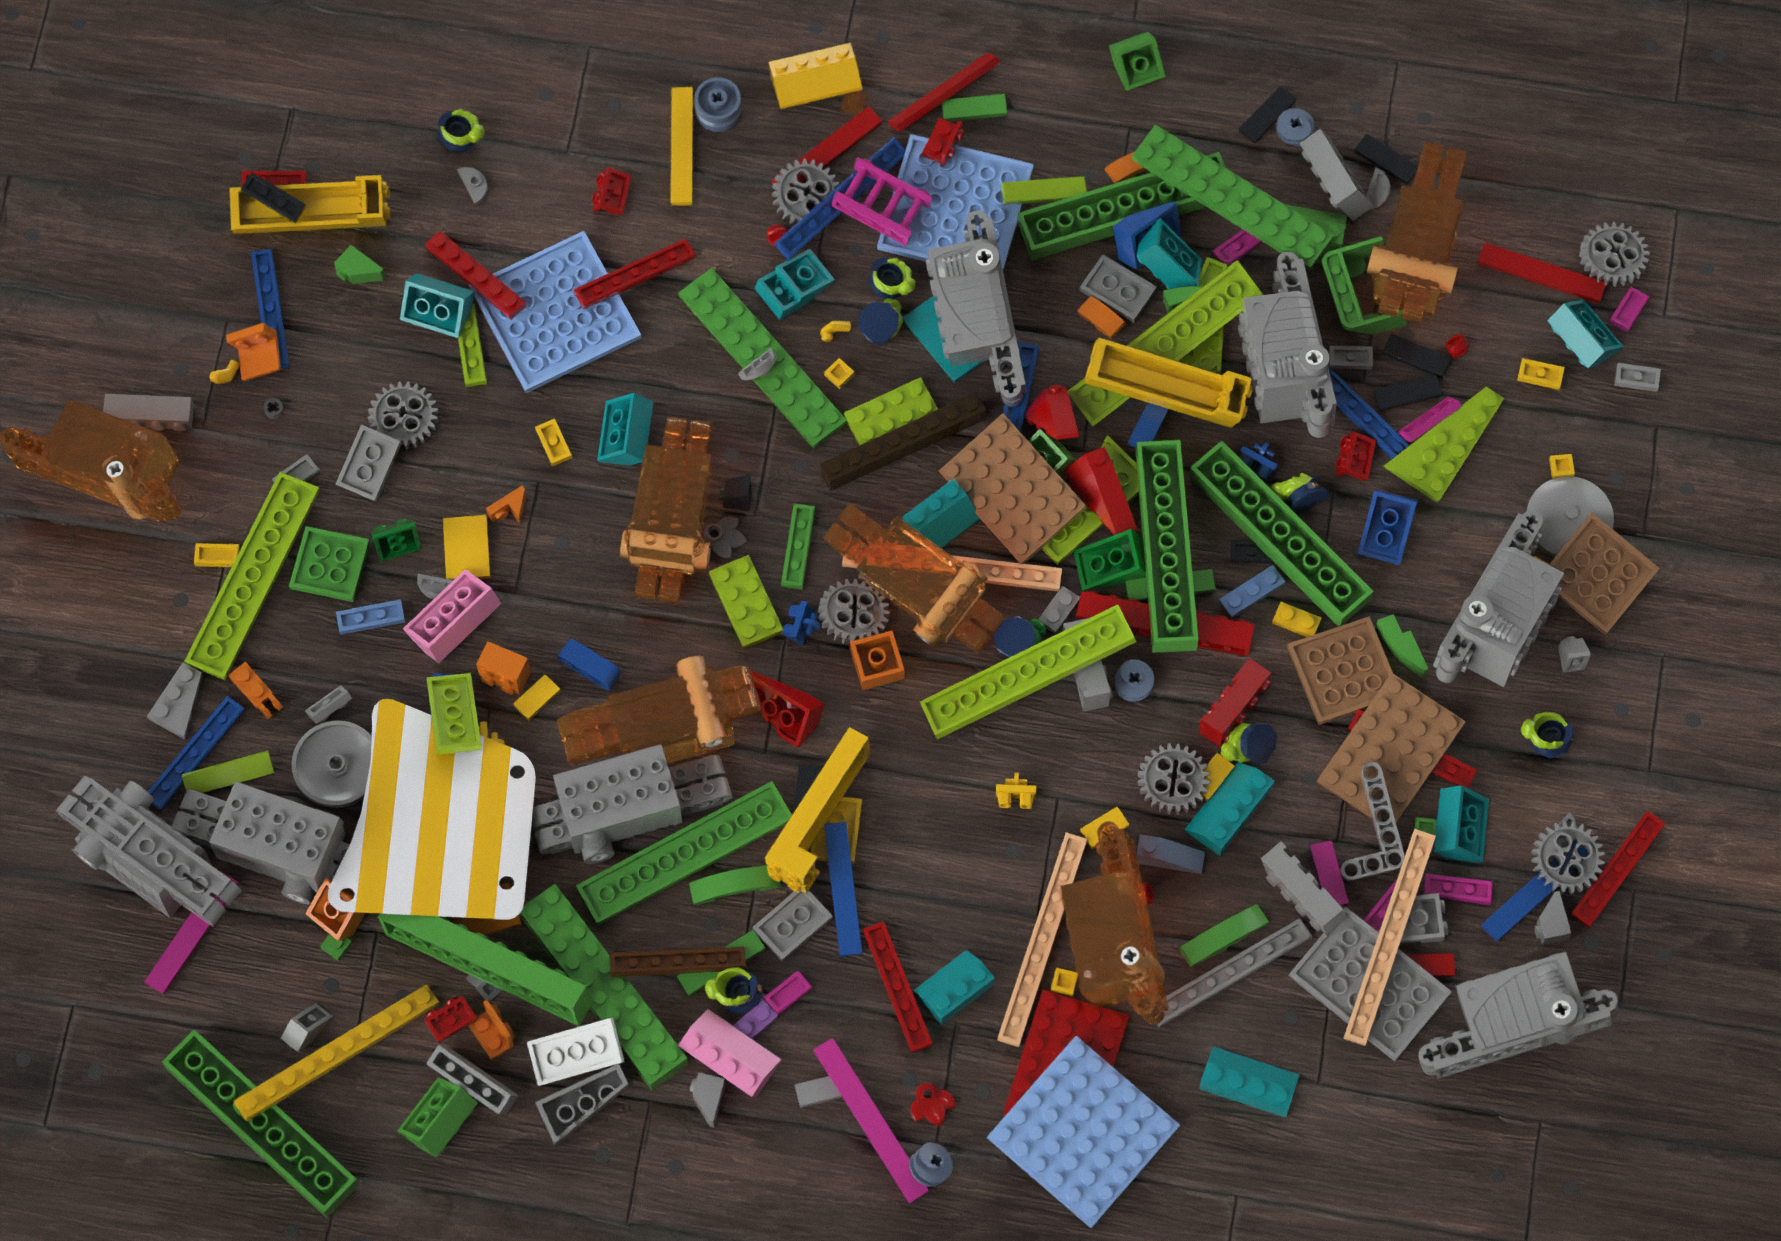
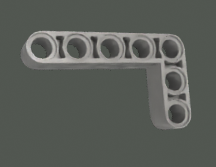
(1380, 828)

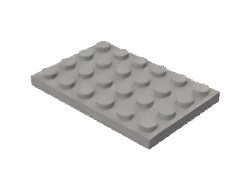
(1335, 973)

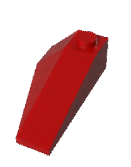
(1054, 413)
(1099, 487)
(788, 709)

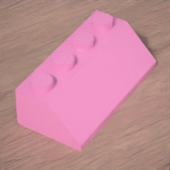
(452, 615)
(730, 1053)

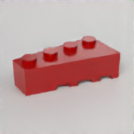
(1235, 702)

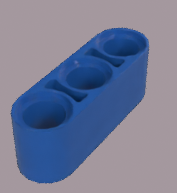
(589, 664)

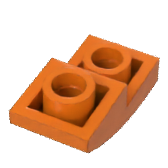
(1123, 169)
(1101, 316)

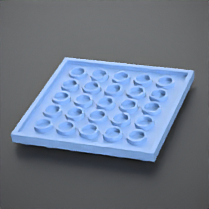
(957, 189)
(554, 329)
(1083, 1131)

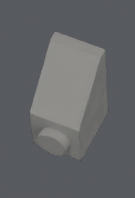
(1573, 654)
(1553, 922)
(305, 1027)
(708, 1095)

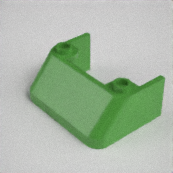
(1340, 269)

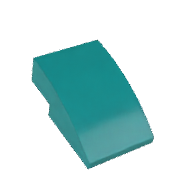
(794, 283)

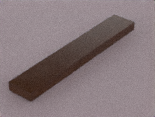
(676, 961)

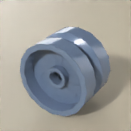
(718, 104)

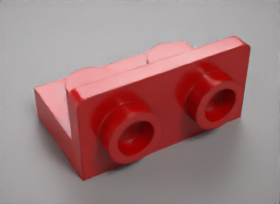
(943, 141)
(611, 191)
(1355, 456)
(450, 1018)

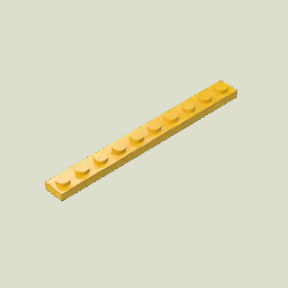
(336, 1052)

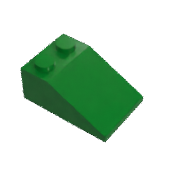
(396, 539)
(1111, 561)

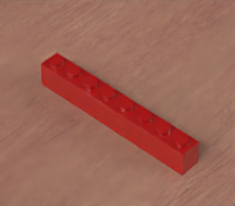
(1213, 632)

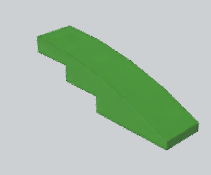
(1223, 935)

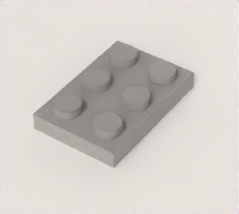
(1118, 288)
(368, 463)
(792, 923)

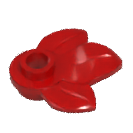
(933, 1107)

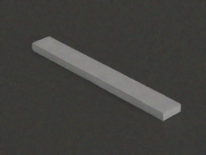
(1235, 969)

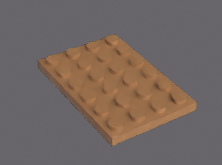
(1013, 489)
(1401, 734)

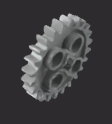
(814, 176)
(1614, 254)
(407, 398)
(832, 610)
(1153, 776)
(1549, 848)

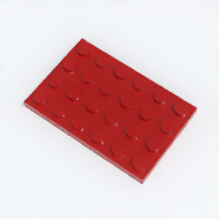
(1054, 1027)

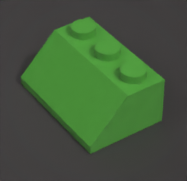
(1331, 222)
(437, 1116)

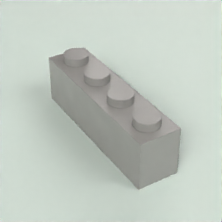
(152, 411)
(472, 1079)

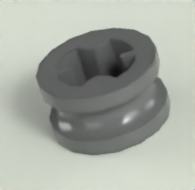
(273, 401)

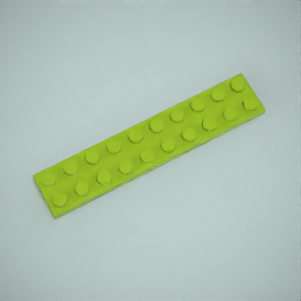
(1176, 333)
(252, 576)
(1027, 671)

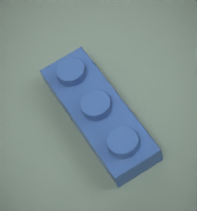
(1252, 592)
(370, 617)

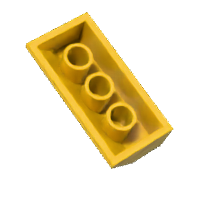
(815, 75)

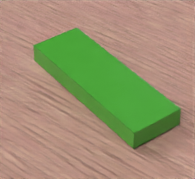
(974, 107)

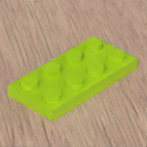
(890, 411)
(746, 602)
(453, 713)

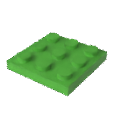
(329, 564)

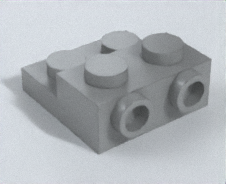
(1426, 920)

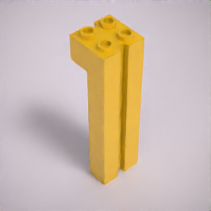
(327, 207)
(1169, 383)
(789, 855)

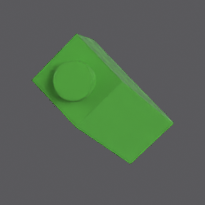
(357, 267)

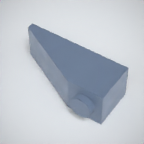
(1169, 855)

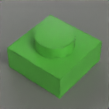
(336, 948)

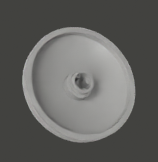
(1564, 507)
(333, 763)

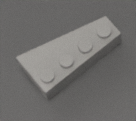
(1335, 175)
(1092, 682)
(1302, 889)
(576, 1104)

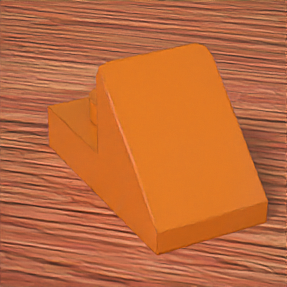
(512, 502)

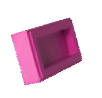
(1629, 309)
(787, 993)

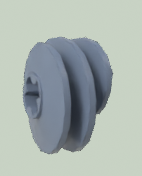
(1295, 126)
(1131, 671)
(931, 1165)

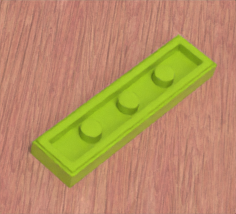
(1042, 190)
(471, 352)
(229, 772)

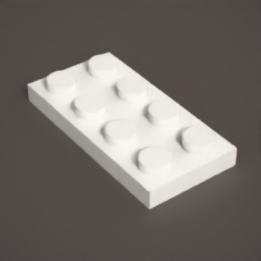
(575, 1051)

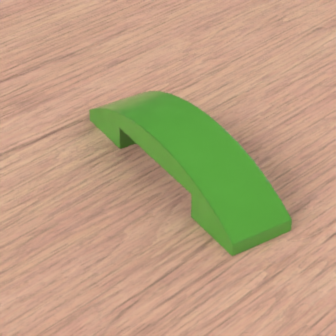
(731, 883)

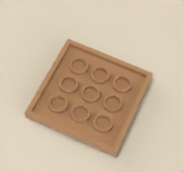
(1601, 573)
(1340, 669)

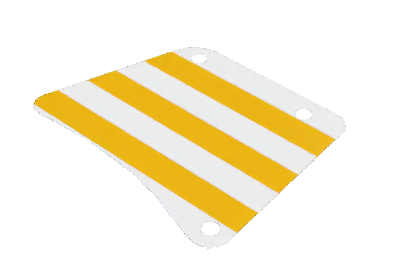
(437, 825)

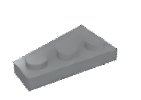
(176, 702)

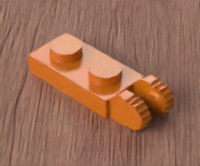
(254, 689)

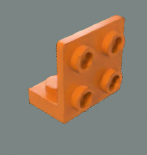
(256, 350)
(492, 1034)

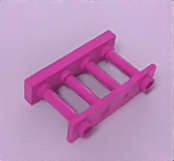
(882, 221)

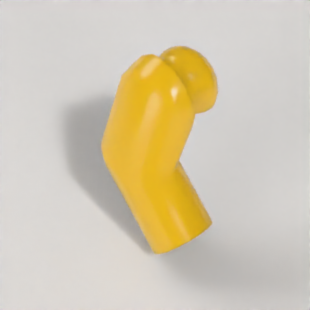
(834, 326)
(225, 375)

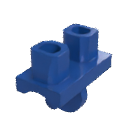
(1267, 466)
(804, 623)

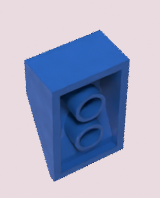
(1134, 227)
(1387, 526)

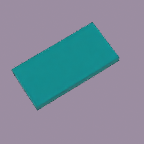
(924, 325)

